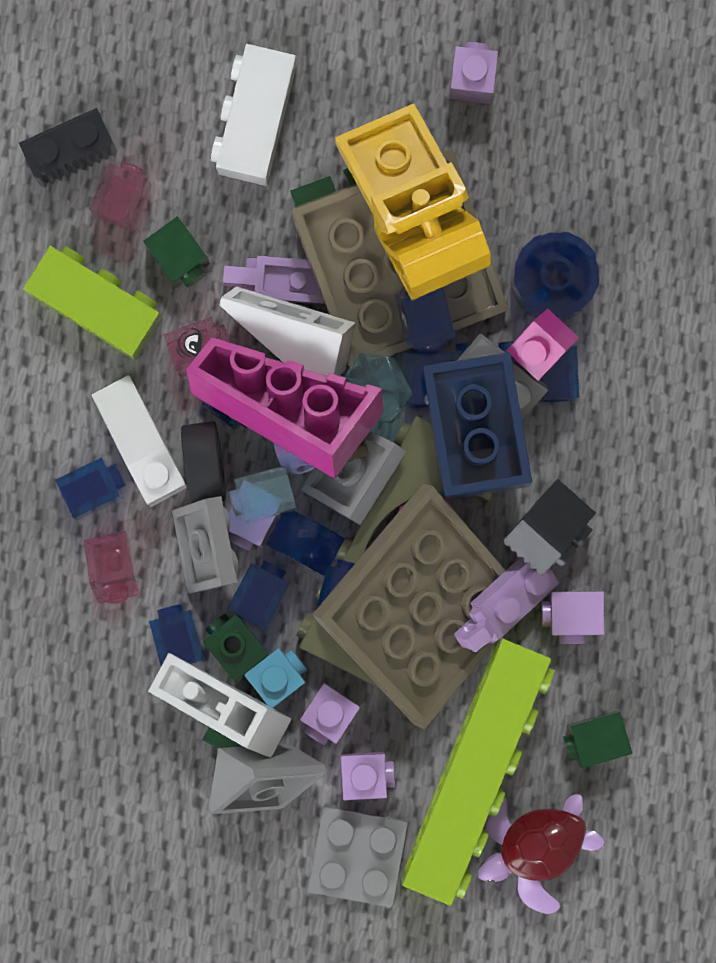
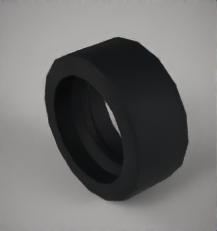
(203, 461)

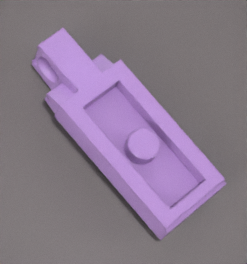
(276, 277)
(504, 604)

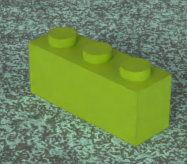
(94, 301)

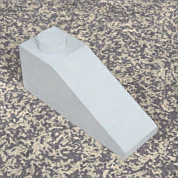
(293, 331)
(139, 441)
(220, 706)

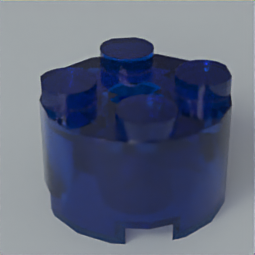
(551, 252)

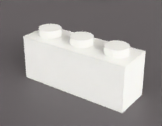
(254, 114)

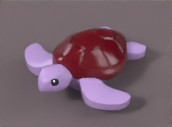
(538, 849)

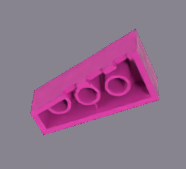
(293, 407)

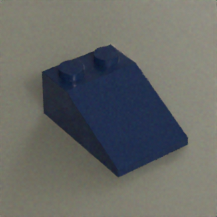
(477, 426)

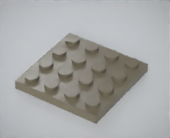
(361, 280)
(407, 602)

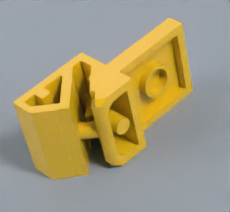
(415, 201)

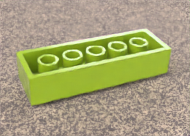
(475, 771)

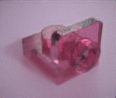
(110, 568)

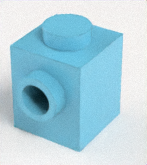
(277, 676)

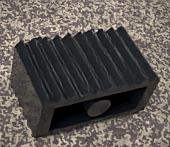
(68, 147)
(551, 528)

